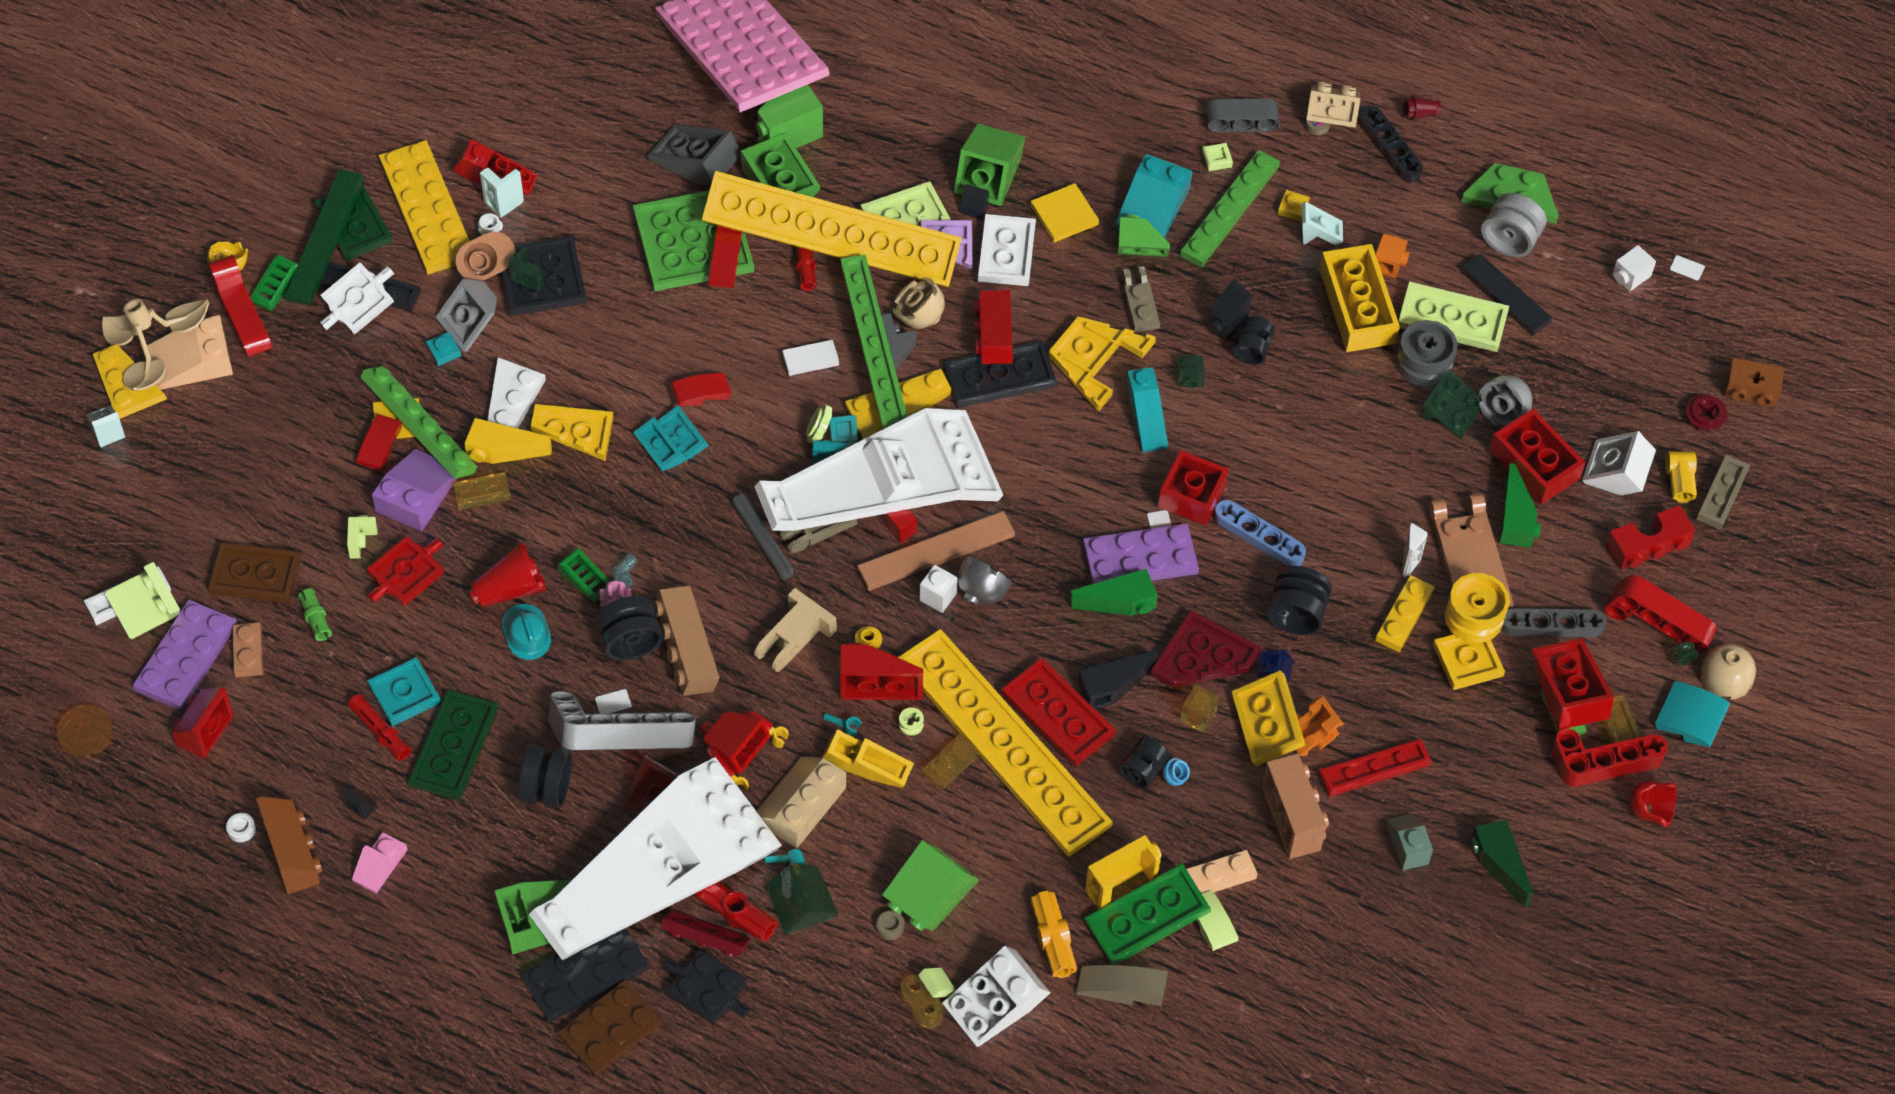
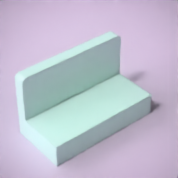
(501, 194)

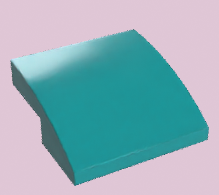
(671, 439)
(1692, 714)

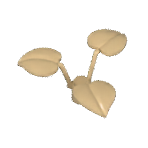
(122, 329)

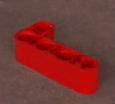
(239, 306)
(1661, 611)
(1645, 752)

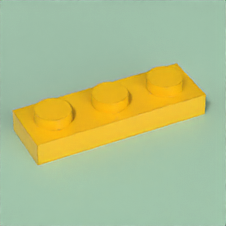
(1405, 613)

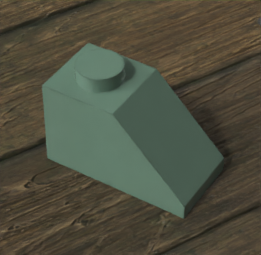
(1409, 841)

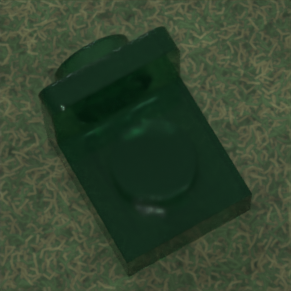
(524, 271)
(1190, 371)

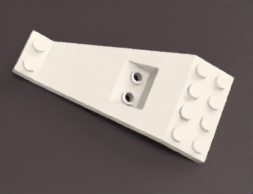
(673, 848)

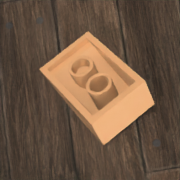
(193, 354)

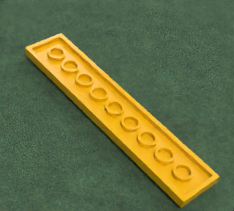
(831, 228)
(1007, 744)

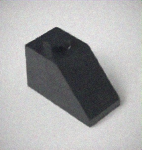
(1230, 310)

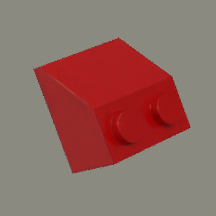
(203, 721)

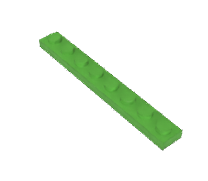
(873, 340)

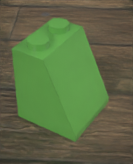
(792, 113)
(989, 161)
(929, 886)

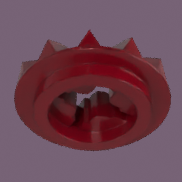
(1706, 404)

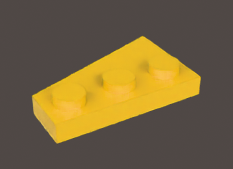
(112, 365)
(575, 427)

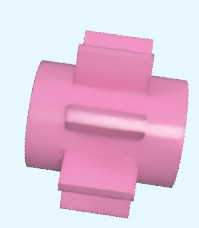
(613, 591)

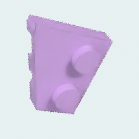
(958, 228)

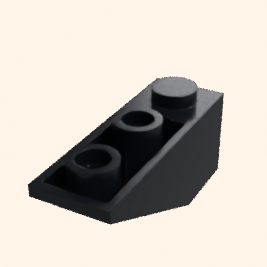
(1109, 682)

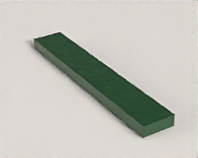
(324, 237)

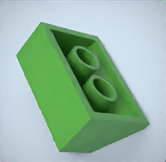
(779, 165)

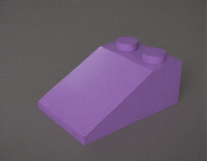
(413, 490)

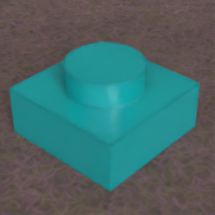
(443, 348)
(844, 429)

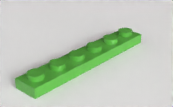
(1230, 209)
(419, 422)

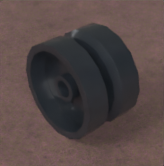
(629, 628)
(545, 776)

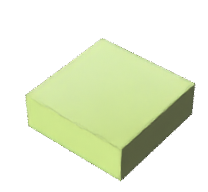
(1217, 157)
(937, 982)

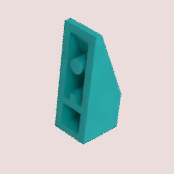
(1146, 409)

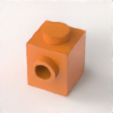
(1392, 255)

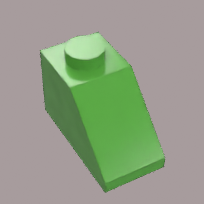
(1140, 238)

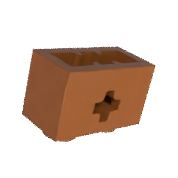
(1754, 382)

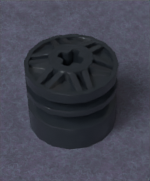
(1299, 600)

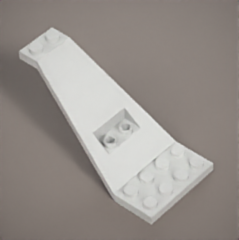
(900, 468)

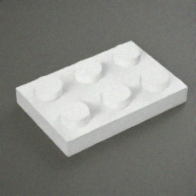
(1006, 250)

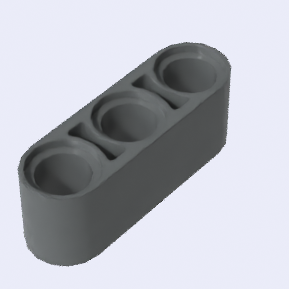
(1242, 115)

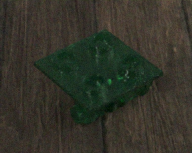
(1452, 404)

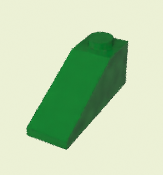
(1518, 512)
(1120, 595)

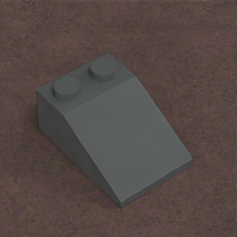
(696, 152)

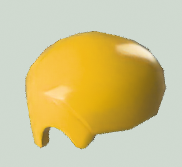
(224, 249)

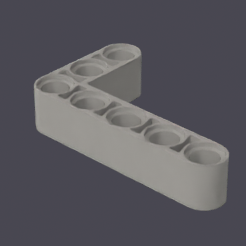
(616, 730)

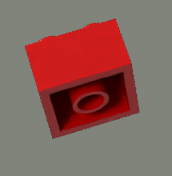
(1193, 488)

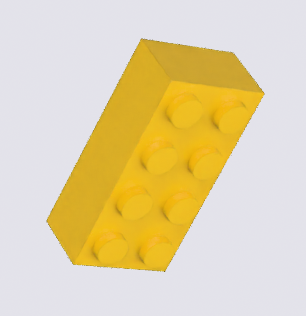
(1359, 298)

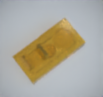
(950, 762)

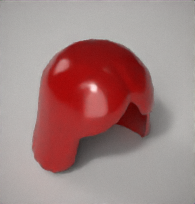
(1661, 798)

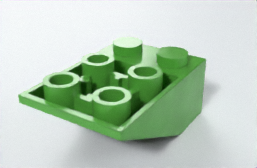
(517, 903)

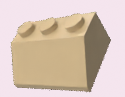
(802, 798)

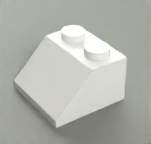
(1620, 463)

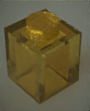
(1199, 708)

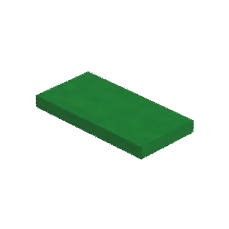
(1147, 914)

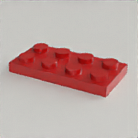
(1058, 712)

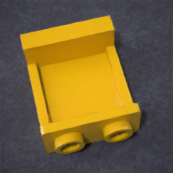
(1120, 866)

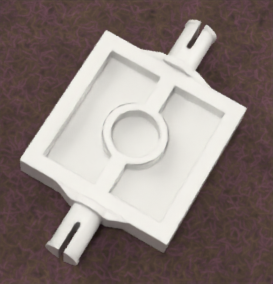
(357, 298)

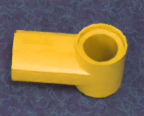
(1681, 468)

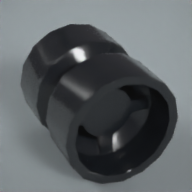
(1254, 340)
(1144, 762)

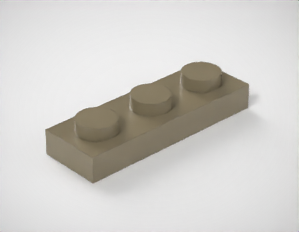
(1723, 492)

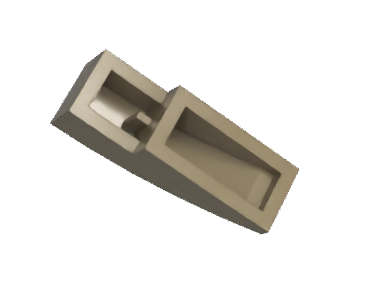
(1123, 984)

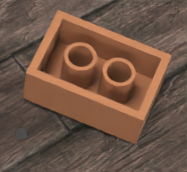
(1294, 806)

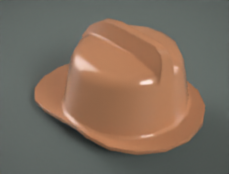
(484, 256)

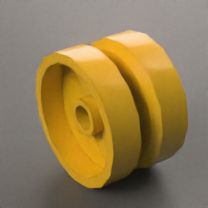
(1477, 607)

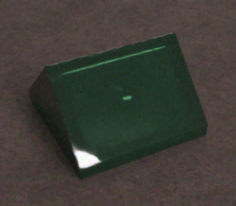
(800, 897)

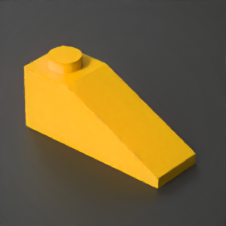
(501, 443)

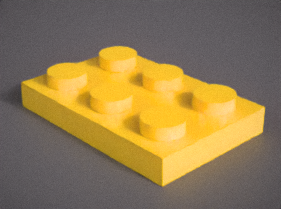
(1268, 718)

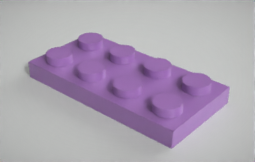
(1162, 551)
(185, 655)

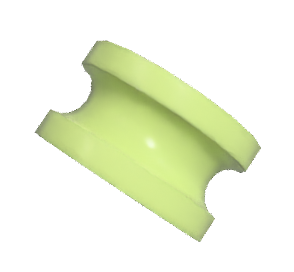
(905, 716)

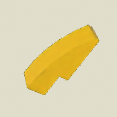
(867, 759)

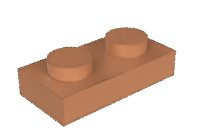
(247, 649)

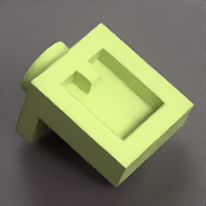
(357, 530)

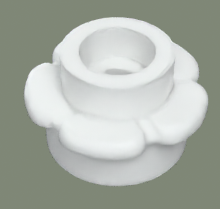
(489, 220)

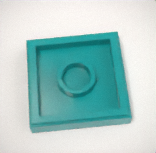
(404, 691)

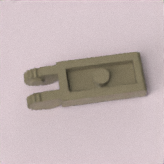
(1140, 301)
(814, 534)

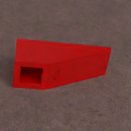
(477, 157)

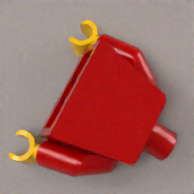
(738, 739)

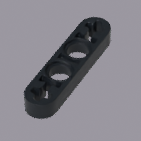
(1395, 141)

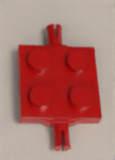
(405, 571)

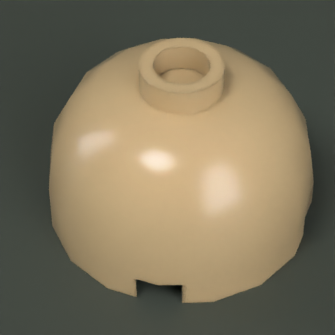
(920, 304)
(1728, 671)

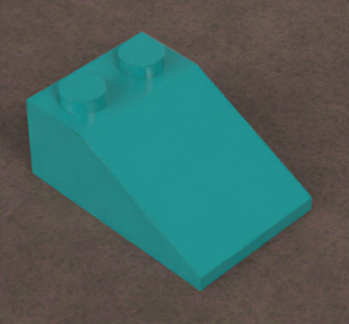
(1157, 193)

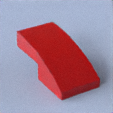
(698, 388)
(378, 442)

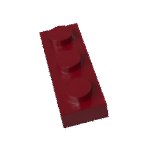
(705, 933)

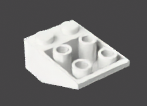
(996, 996)

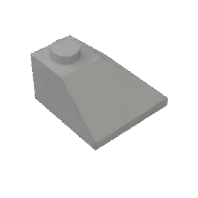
(467, 311)

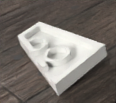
(513, 393)

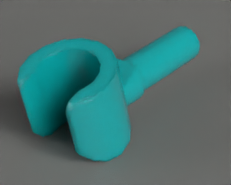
(855, 721)
(793, 856)

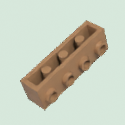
(686, 641)

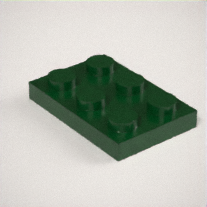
(363, 229)

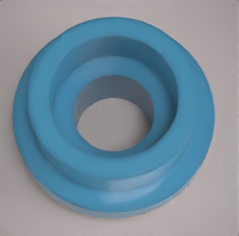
(1176, 771)

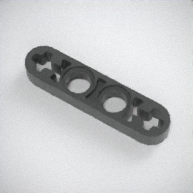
(1553, 627)

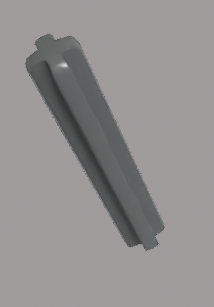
(763, 536)

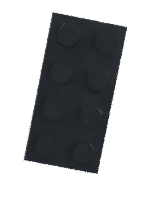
(569, 983)

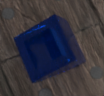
(1273, 662)

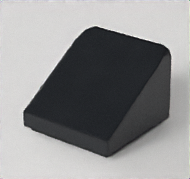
(974, 201)
(359, 802)

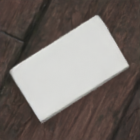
(1413, 549)

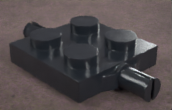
(707, 987)

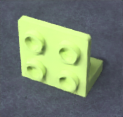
(143, 602)

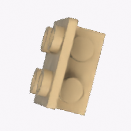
(1333, 104)

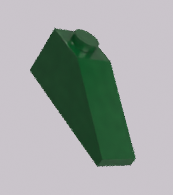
(1501, 858)

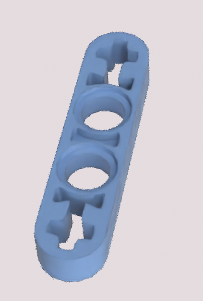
(1257, 536)

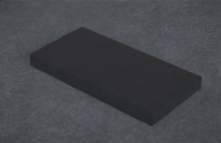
(979, 383)

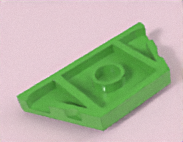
(1506, 179)

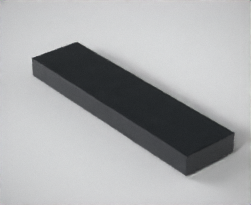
(1505, 292)
(402, 293)

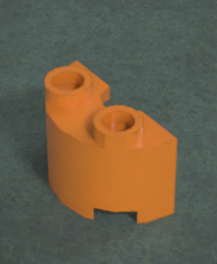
(1318, 725)

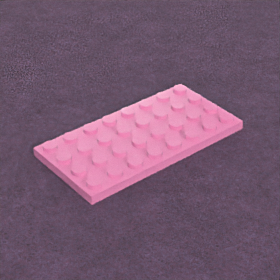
(743, 47)

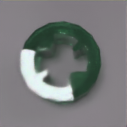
(1685, 653)

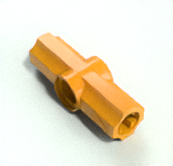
(1053, 934)

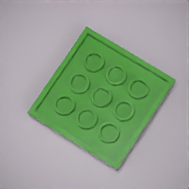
(679, 242)

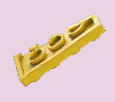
(916, 393)

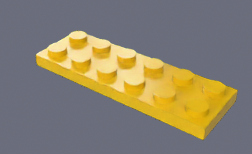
(425, 205)

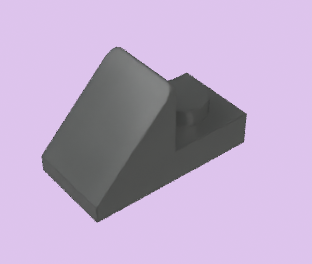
(899, 343)

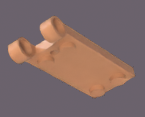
(1467, 549)

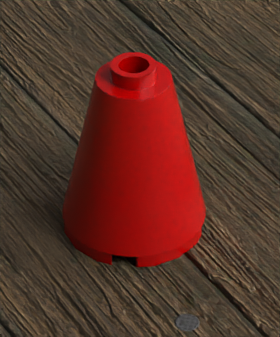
(508, 579)

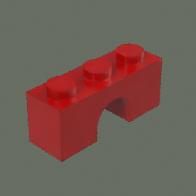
(1632, 547)

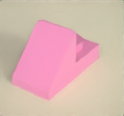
(378, 862)

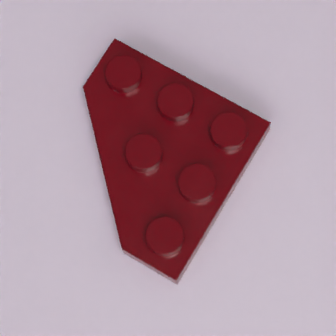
(1203, 653)

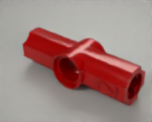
(747, 918)

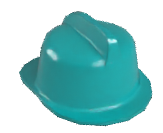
(526, 631)

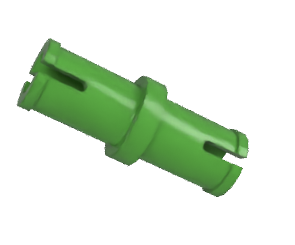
(315, 614)

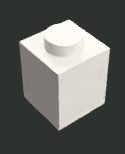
(1633, 268)
(938, 588)

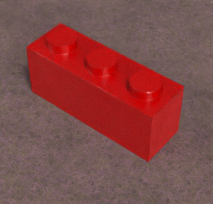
(994, 327)

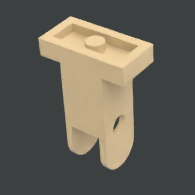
(796, 629)

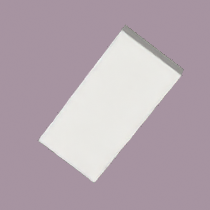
(810, 357)

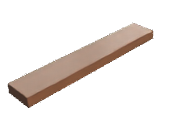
(935, 551)

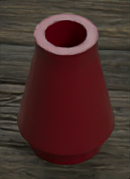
(1419, 108)

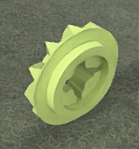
(818, 423)

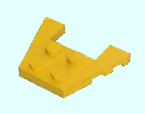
(1087, 348)

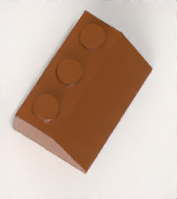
(290, 843)

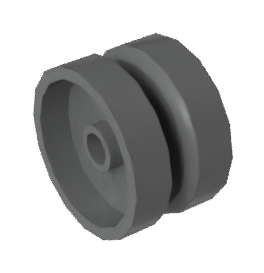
(1426, 352)

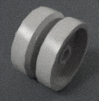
(1513, 225)

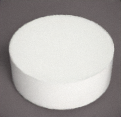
(240, 827)

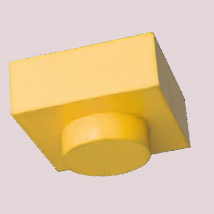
(1292, 205)

